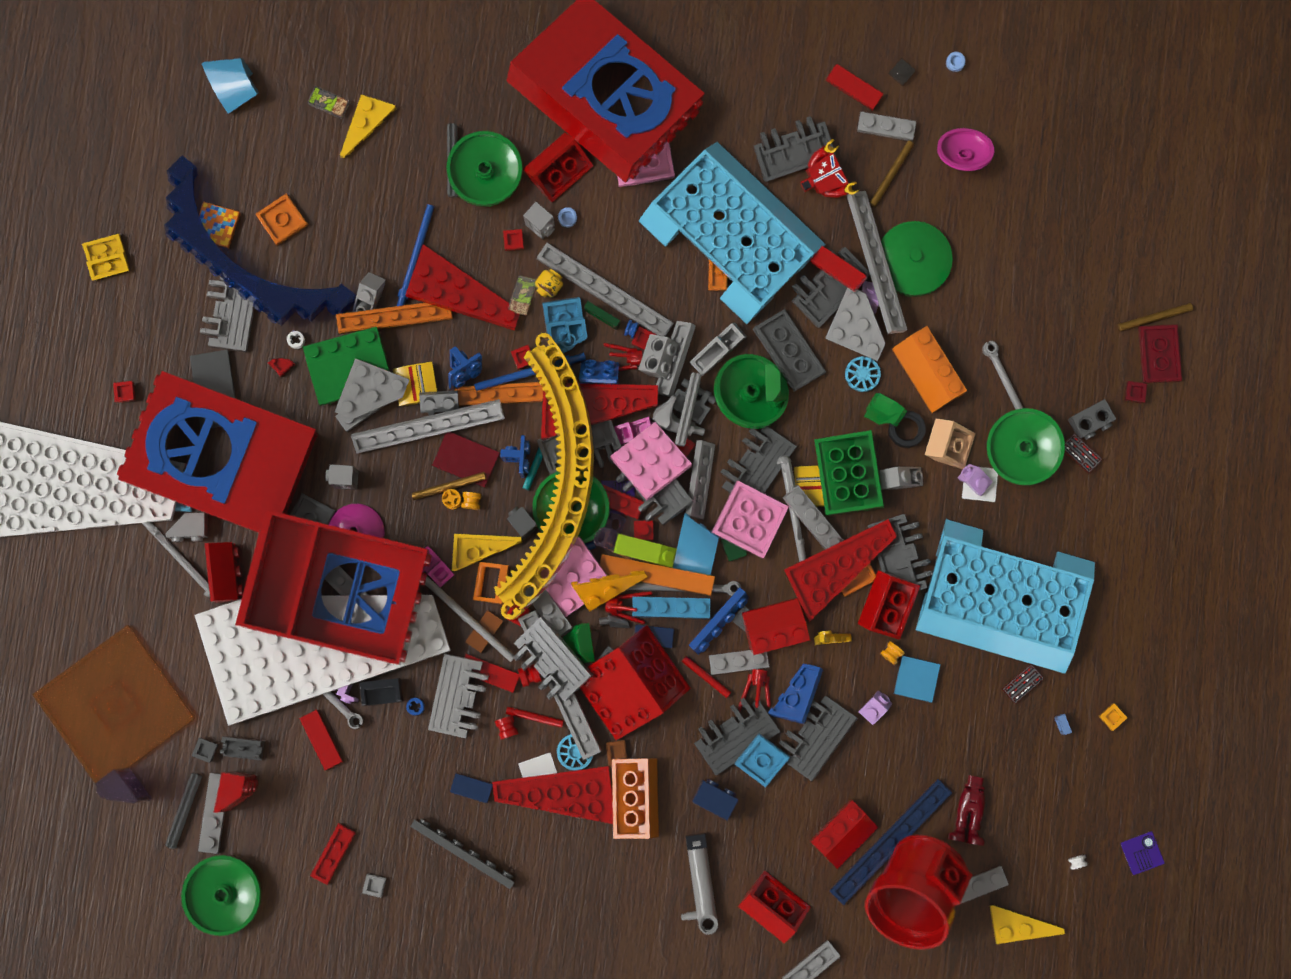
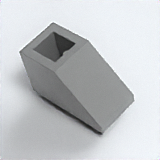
(369, 293)
(901, 478)
(189, 526)

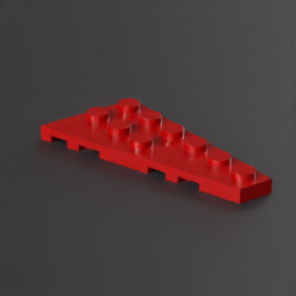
(570, 793)

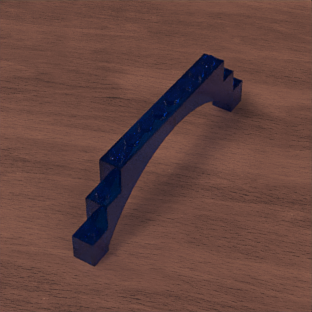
(273, 299)

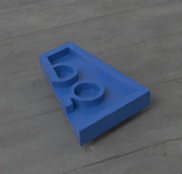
(797, 699)

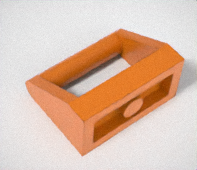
(504, 571)

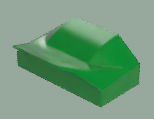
(775, 386)
(884, 410)
(580, 642)

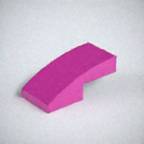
(629, 430)
(438, 570)

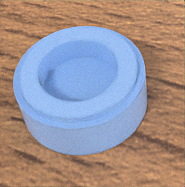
(955, 61)
(567, 217)

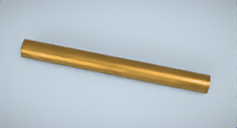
(892, 172)
(1154, 317)
(450, 485)

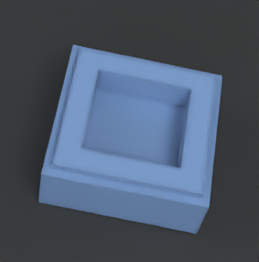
(1063, 724)

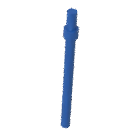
(415, 255)
(524, 373)

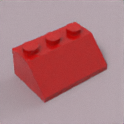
(558, 167)
(223, 572)
(888, 605)
(775, 626)
(234, 789)
(844, 833)
(774, 907)

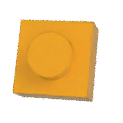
(1112, 717)

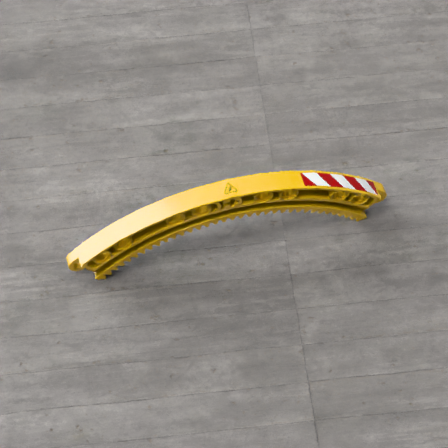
(554, 544)

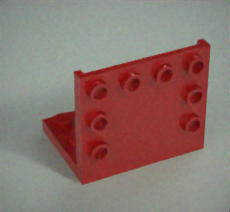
(633, 684)

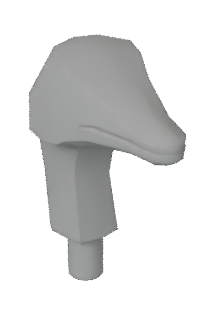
(667, 420)

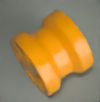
(450, 495)
(471, 500)
(892, 653)

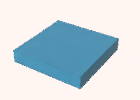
(916, 679)
(762, 760)

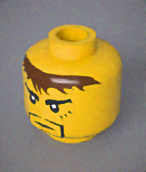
(548, 283)

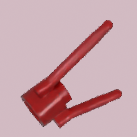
(632, 356)
(616, 606)
(758, 678)

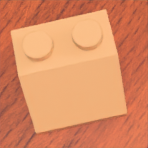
(950, 443)

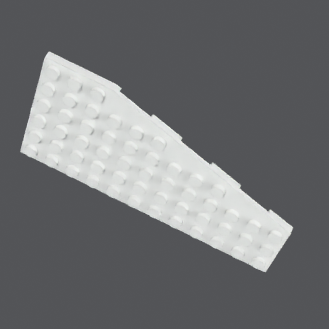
(68, 485)
(269, 672)

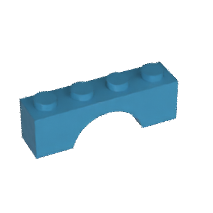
(671, 607)

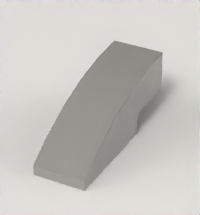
(718, 348)

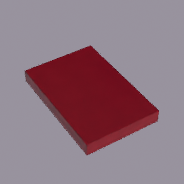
(1160, 353)
(465, 458)

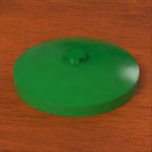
(484, 168)
(917, 257)
(742, 392)
(1025, 446)
(596, 514)
(221, 895)

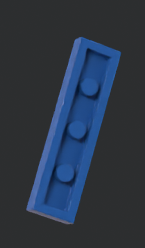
(715, 625)

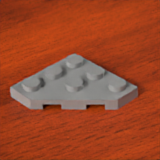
(857, 326)
(369, 389)

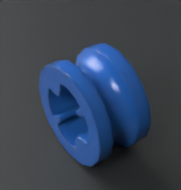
(631, 329)
(413, 712)

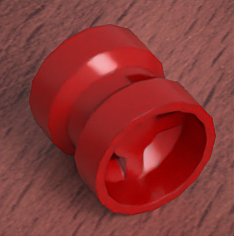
(529, 675)
(506, 727)

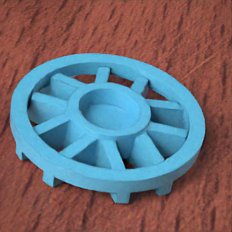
(862, 374)
(572, 753)

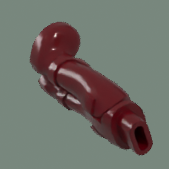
(973, 801)

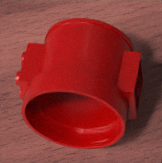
(918, 892)

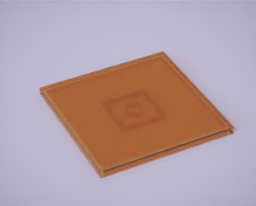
(113, 705)

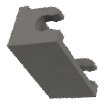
(242, 748)

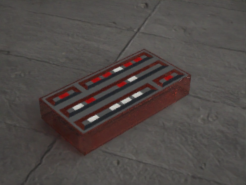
(1081, 453)
(1022, 683)

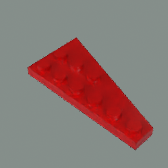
(450, 288)
(605, 403)
(831, 570)

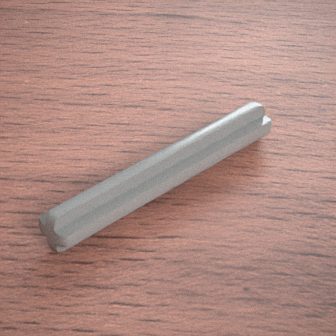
(688, 408)

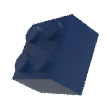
(714, 799)

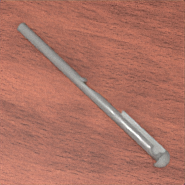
(789, 483)
(178, 556)
(469, 619)

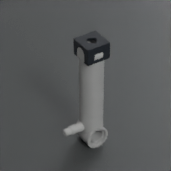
(701, 883)

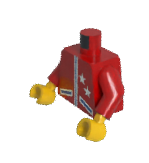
(826, 174)

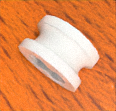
(295, 334)
(1078, 862)

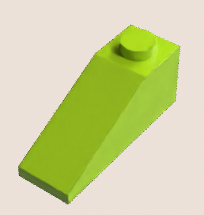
(645, 550)

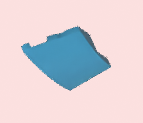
(230, 82)
(565, 322)
(695, 547)

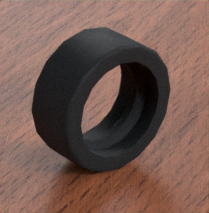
(908, 443)

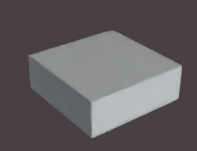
(374, 885)

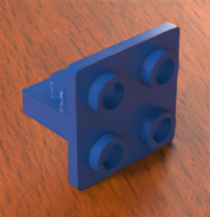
(463, 368)
(599, 372)
(511, 454)

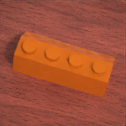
(929, 369)
(635, 798)

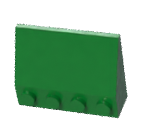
(332, 361)
(849, 473)

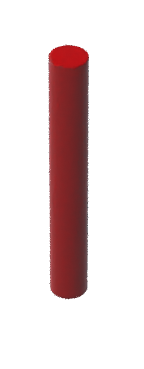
(705, 676)
(534, 717)

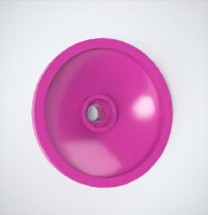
(965, 149)
(359, 517)

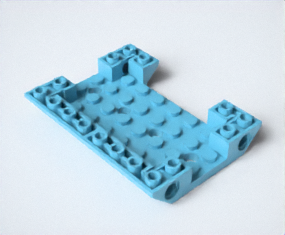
(748, 212)
(1001, 620)

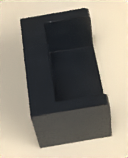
(381, 692)

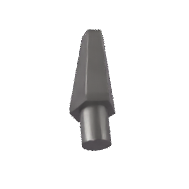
(614, 621)

